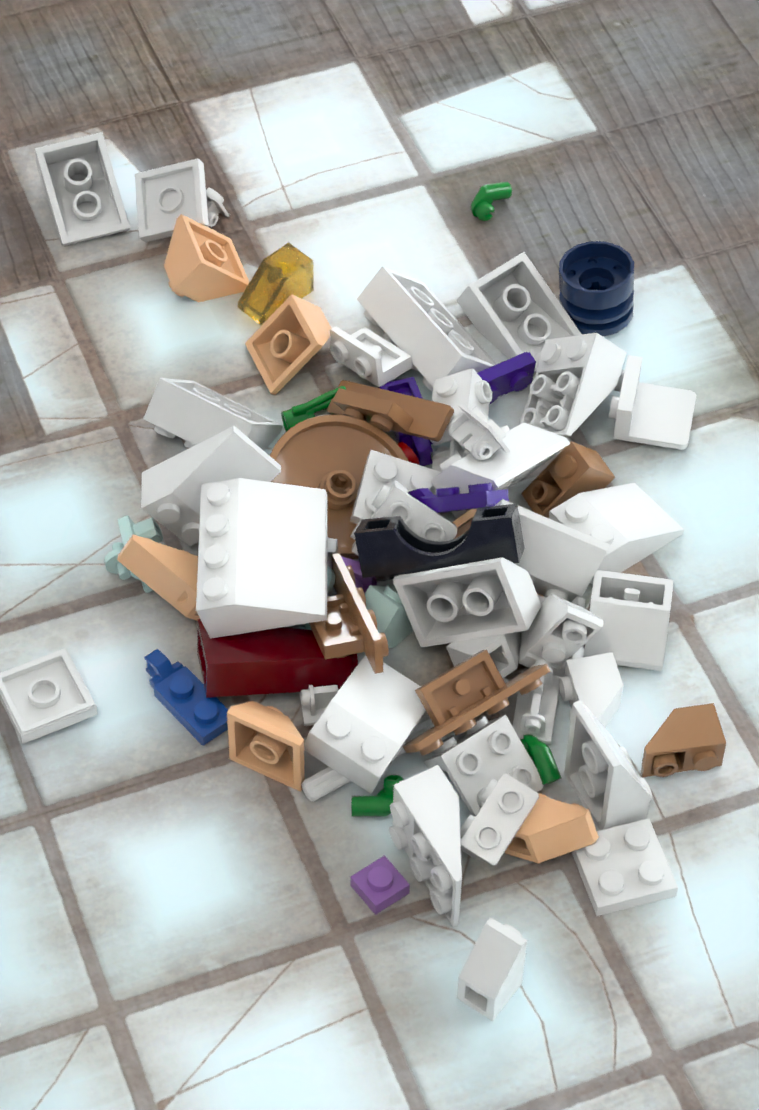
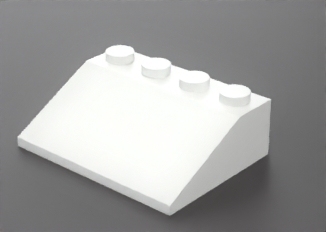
(261, 556)

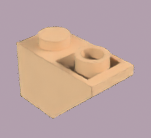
(552, 831)

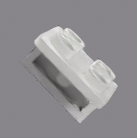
(650, 411)
(416, 515)
(484, 756)

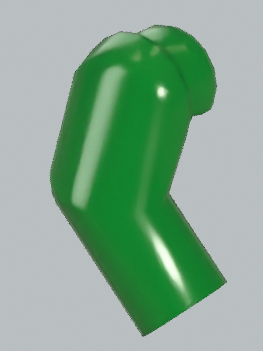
(486, 195)
(542, 758)
(376, 805)

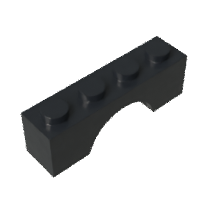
(391, 548)

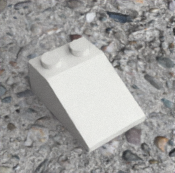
(81, 189)
(516, 309)
(174, 486)
(621, 518)
(366, 724)
(603, 773)

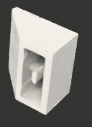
(633, 617)

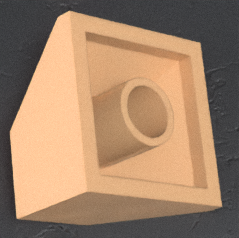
(203, 263)
(288, 341)
(266, 743)

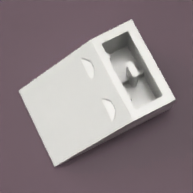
(572, 381)
(429, 832)

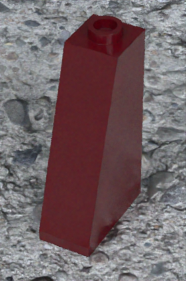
(267, 662)

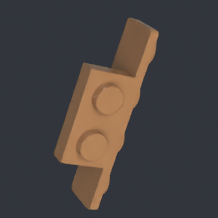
(392, 410)
(349, 624)
(464, 694)

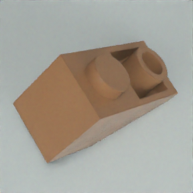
(570, 473)
(685, 742)

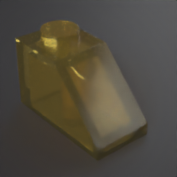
(277, 277)

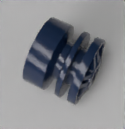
(597, 287)

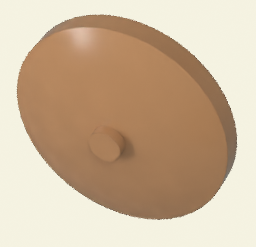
(331, 456)

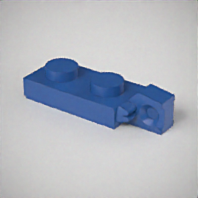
(186, 698)

